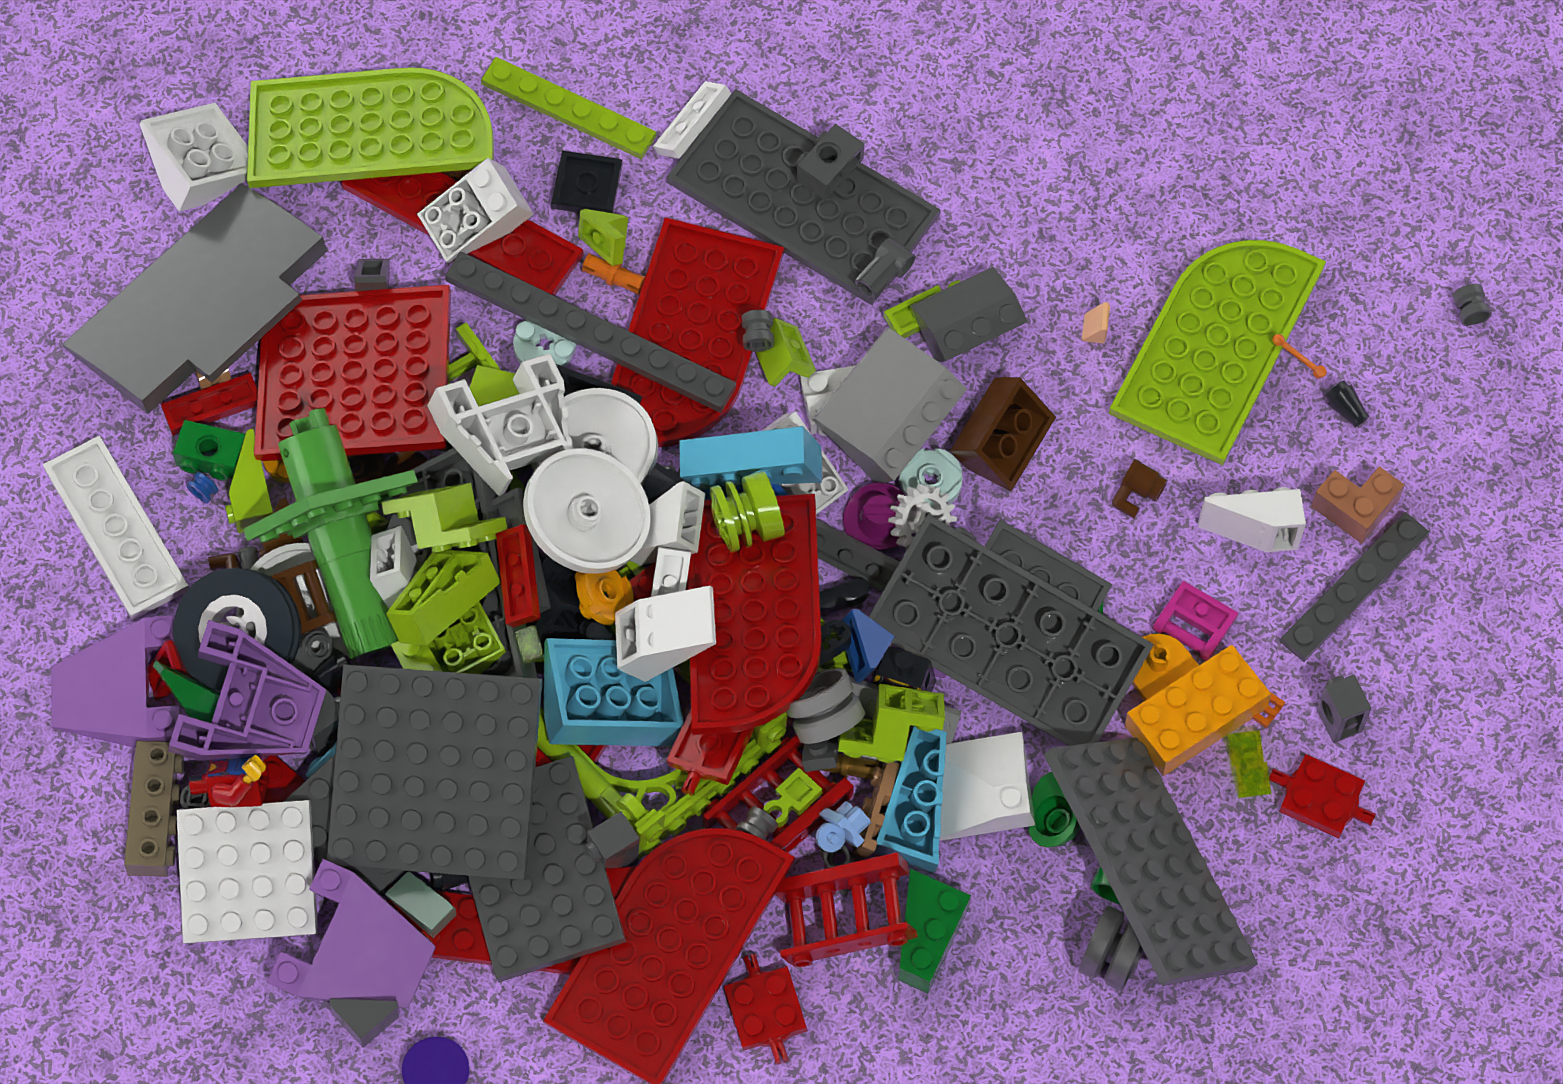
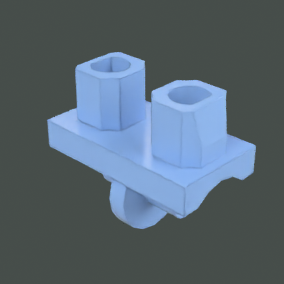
(844, 826)

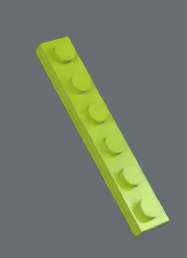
(568, 108)

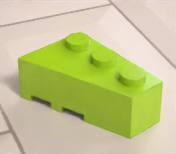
(440, 594)

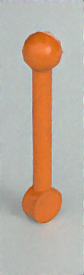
(1318, 371)

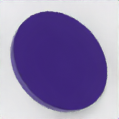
(435, 1062)

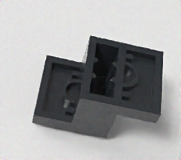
(564, 615)

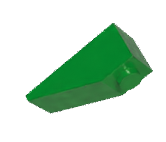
(194, 697)

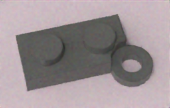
(820, 755)

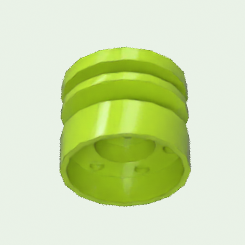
(747, 511)

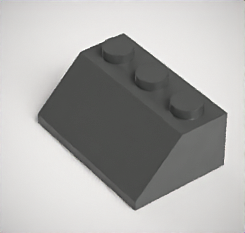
(968, 314)

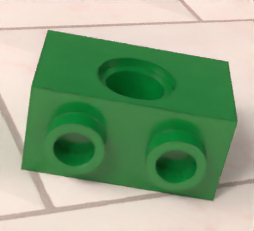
(199, 438)

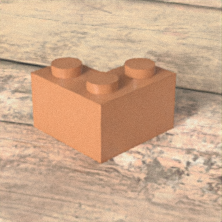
(1356, 508)

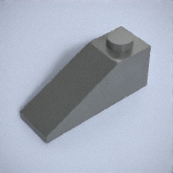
(614, 843)

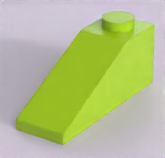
(248, 488)

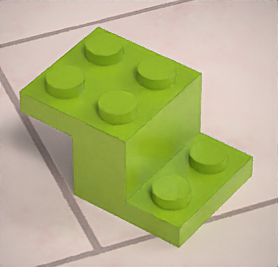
(445, 517)
(893, 714)

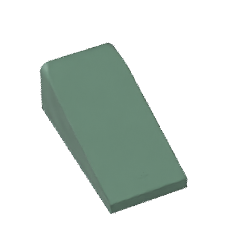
(421, 904)

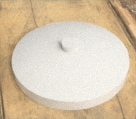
(613, 425)
(586, 510)

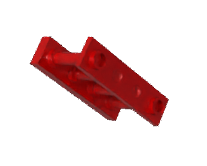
(786, 836)
(824, 884)

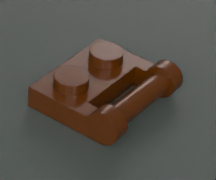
(289, 581)

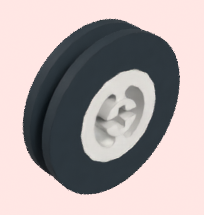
(268, 618)

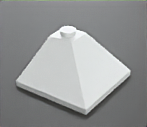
(196, 154)
(985, 787)

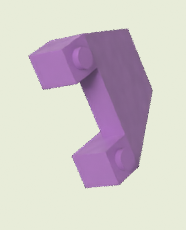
(107, 687)
(261, 707)
(365, 951)

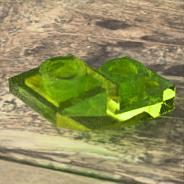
(1248, 764)

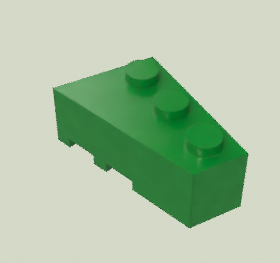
(936, 915)

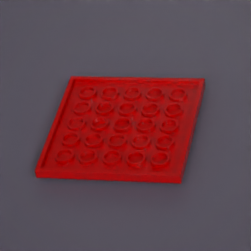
(364, 361)

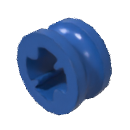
(202, 487)

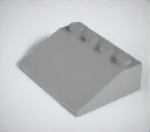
(889, 406)

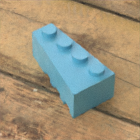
(783, 454)
(915, 803)

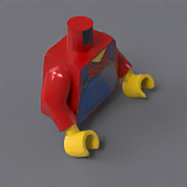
(233, 782)

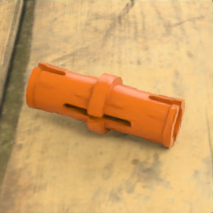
(613, 274)

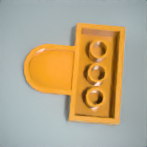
(1191, 703)

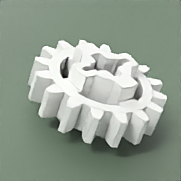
(914, 510)

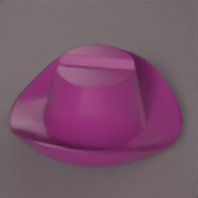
(868, 515)

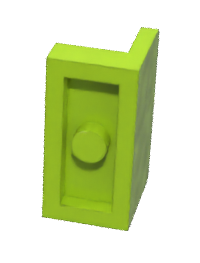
(786, 355)

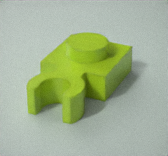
(795, 794)

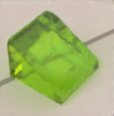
(530, 645)

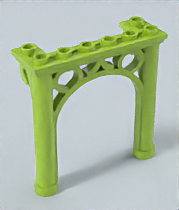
(655, 825)

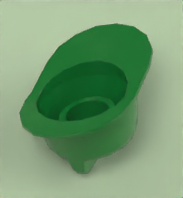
(1052, 813)

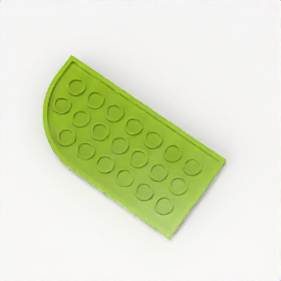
(364, 127)
(1216, 344)

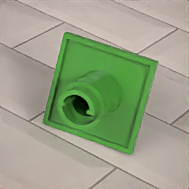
(334, 518)

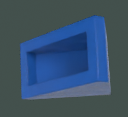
(867, 645)

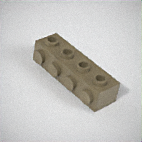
(152, 810)

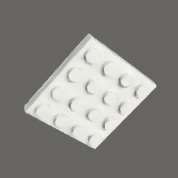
(246, 872)

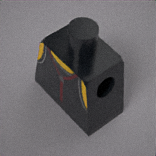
(904, 670)

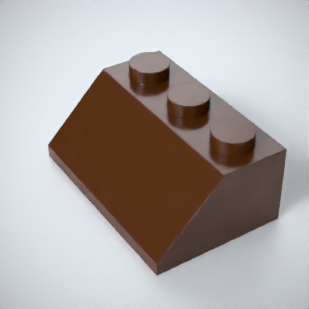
(1003, 432)

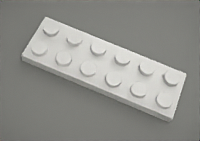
(116, 527)

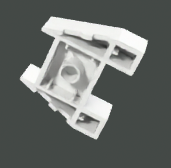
(508, 430)

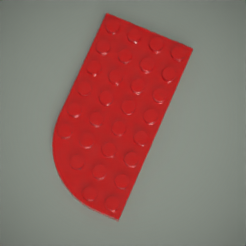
(695, 308)
(762, 621)
(684, 928)

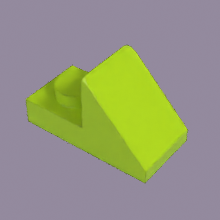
(604, 234)

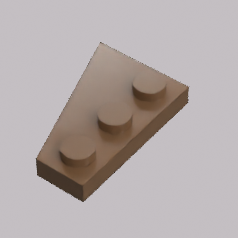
(883, 780)

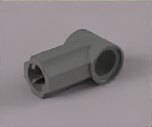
(889, 262)

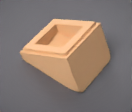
(1096, 324)

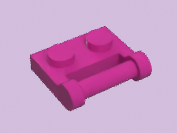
(1200, 612)

